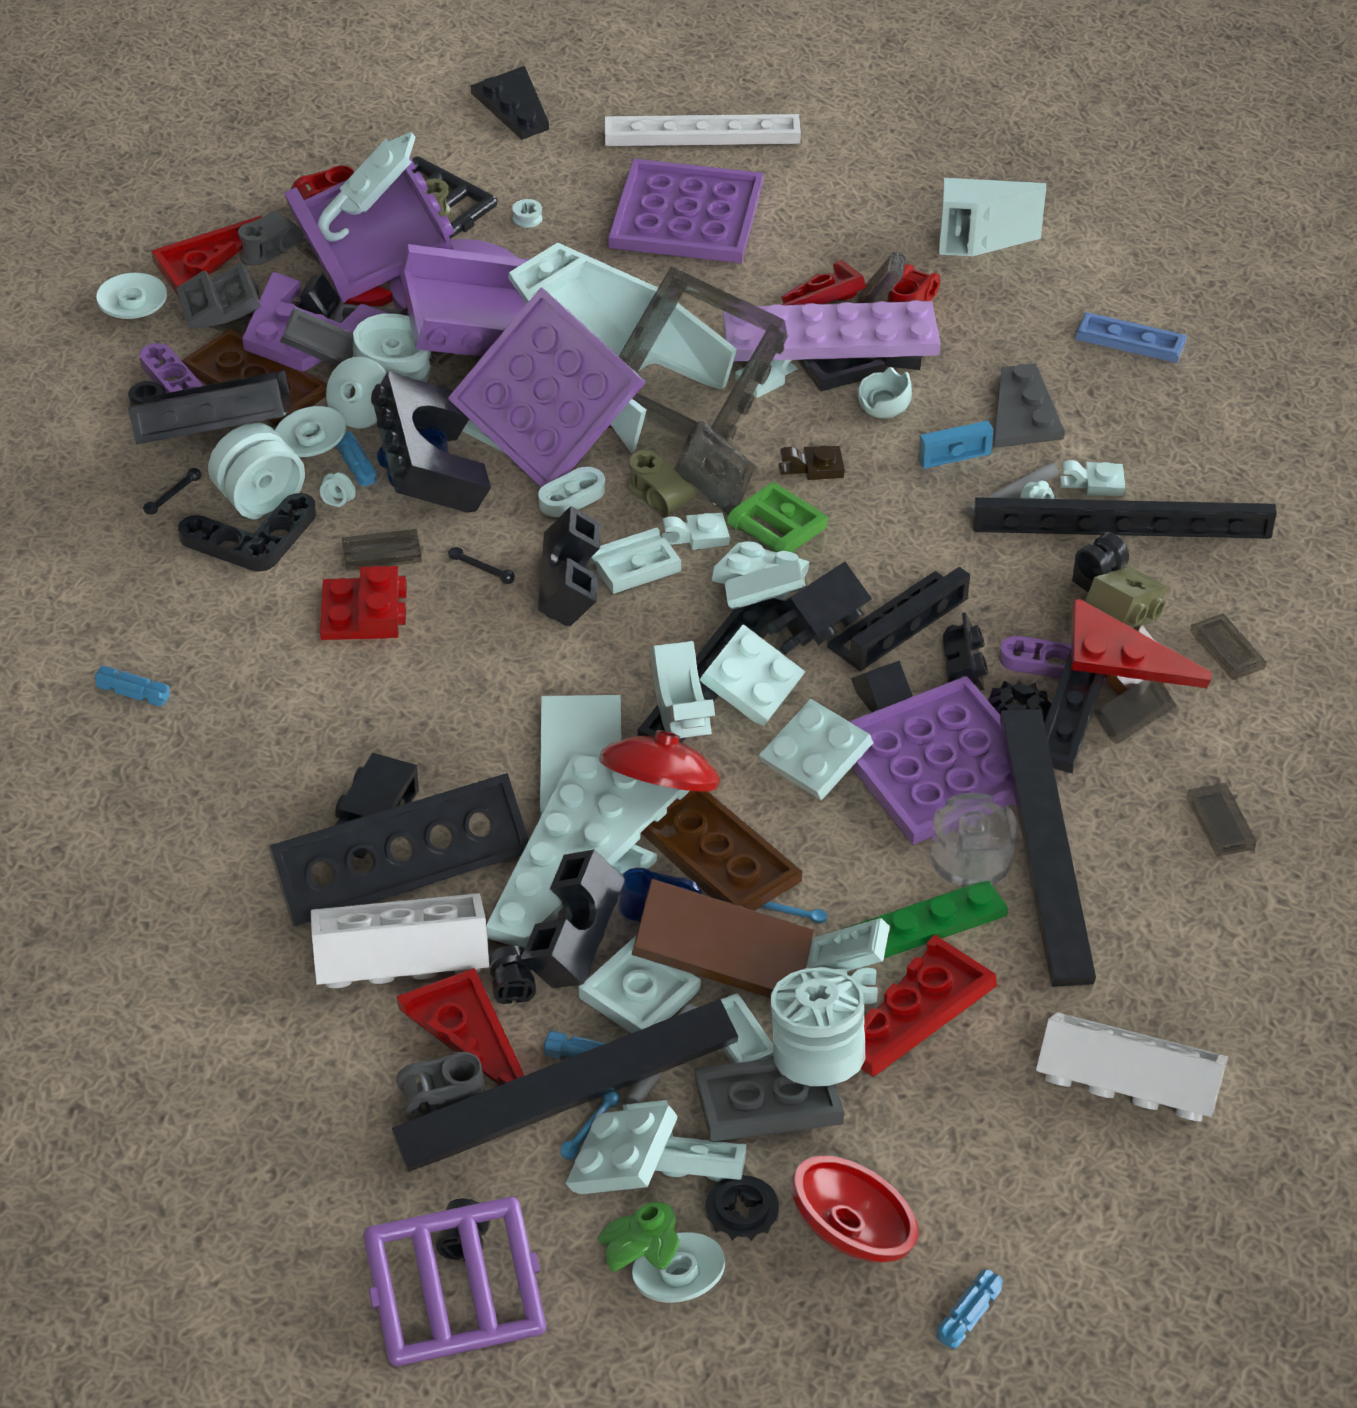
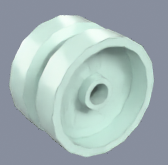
(391, 344)
(255, 469)

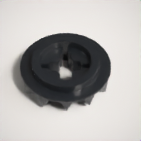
(1002, 698)
(754, 1194)

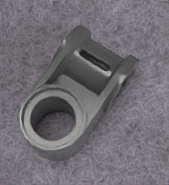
(270, 235)
(441, 1083)

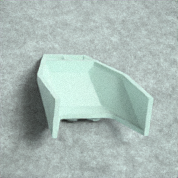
(611, 307)

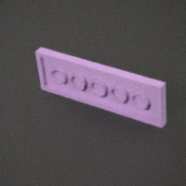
(843, 331)

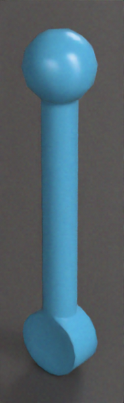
(817, 916)
(571, 1148)

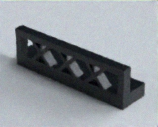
(901, 618)

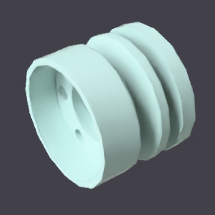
(818, 1026)

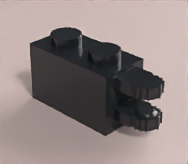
(820, 607)
(377, 787)

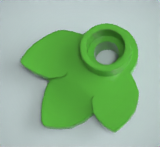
(644, 1233)

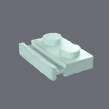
(635, 560)

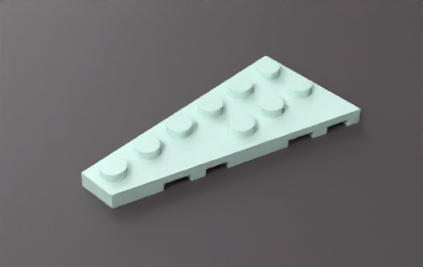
(585, 813)

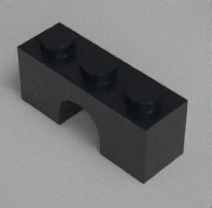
(565, 583)
(566, 948)

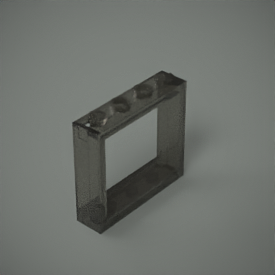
(755, 372)

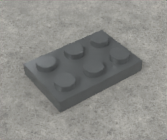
(759, 1100)

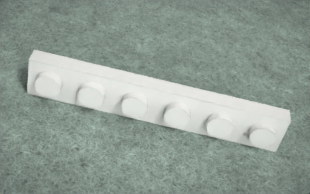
(702, 130)

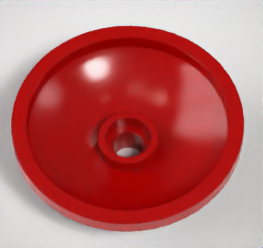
(661, 762)
(853, 1209)

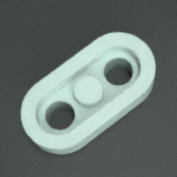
(568, 491)

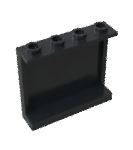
(211, 407)

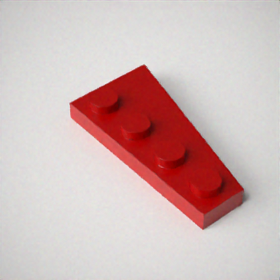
(923, 1001)

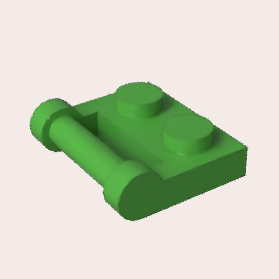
(782, 511)

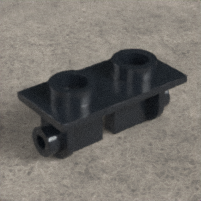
(963, 653)

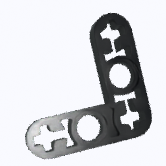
(249, 543)

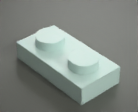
(702, 1158)

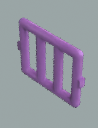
(489, 1331)

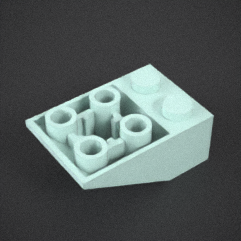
(989, 215)

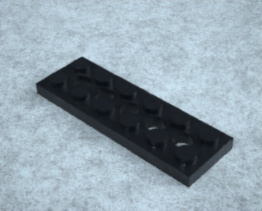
(377, 831)

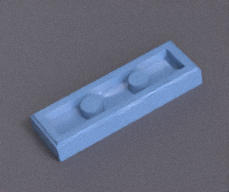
(1131, 337)

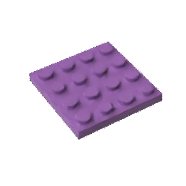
(686, 210)
(546, 389)
(931, 751)

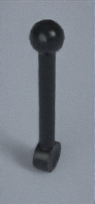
(192, 475)
(506, 576)

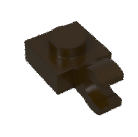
(816, 462)

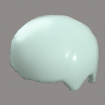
(885, 393)

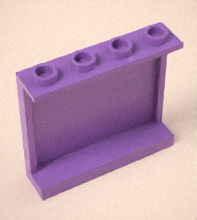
(375, 239)
(458, 298)

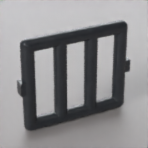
(461, 190)

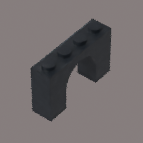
(416, 466)

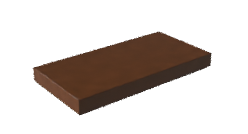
(227, 360)
(721, 852)
(719, 939)

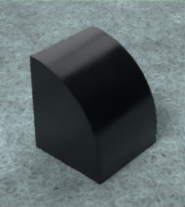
(882, 686)

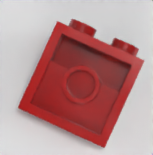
(364, 605)

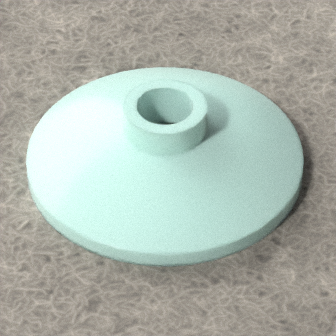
(131, 295)
(363, 375)
(312, 430)
(689, 1274)

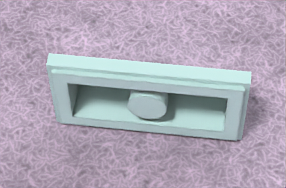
(764, 584)

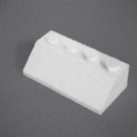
(399, 940)
(1131, 1065)

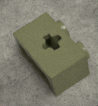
(1128, 596)

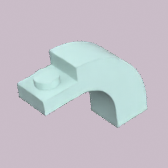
(679, 690)

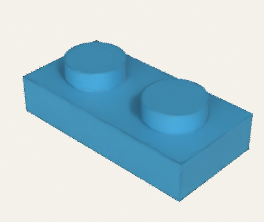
(955, 444)

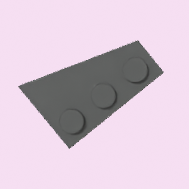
(1025, 408)

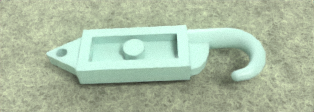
(368, 182)

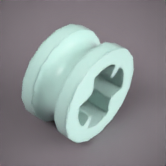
(527, 206)

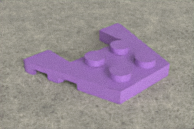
(270, 320)

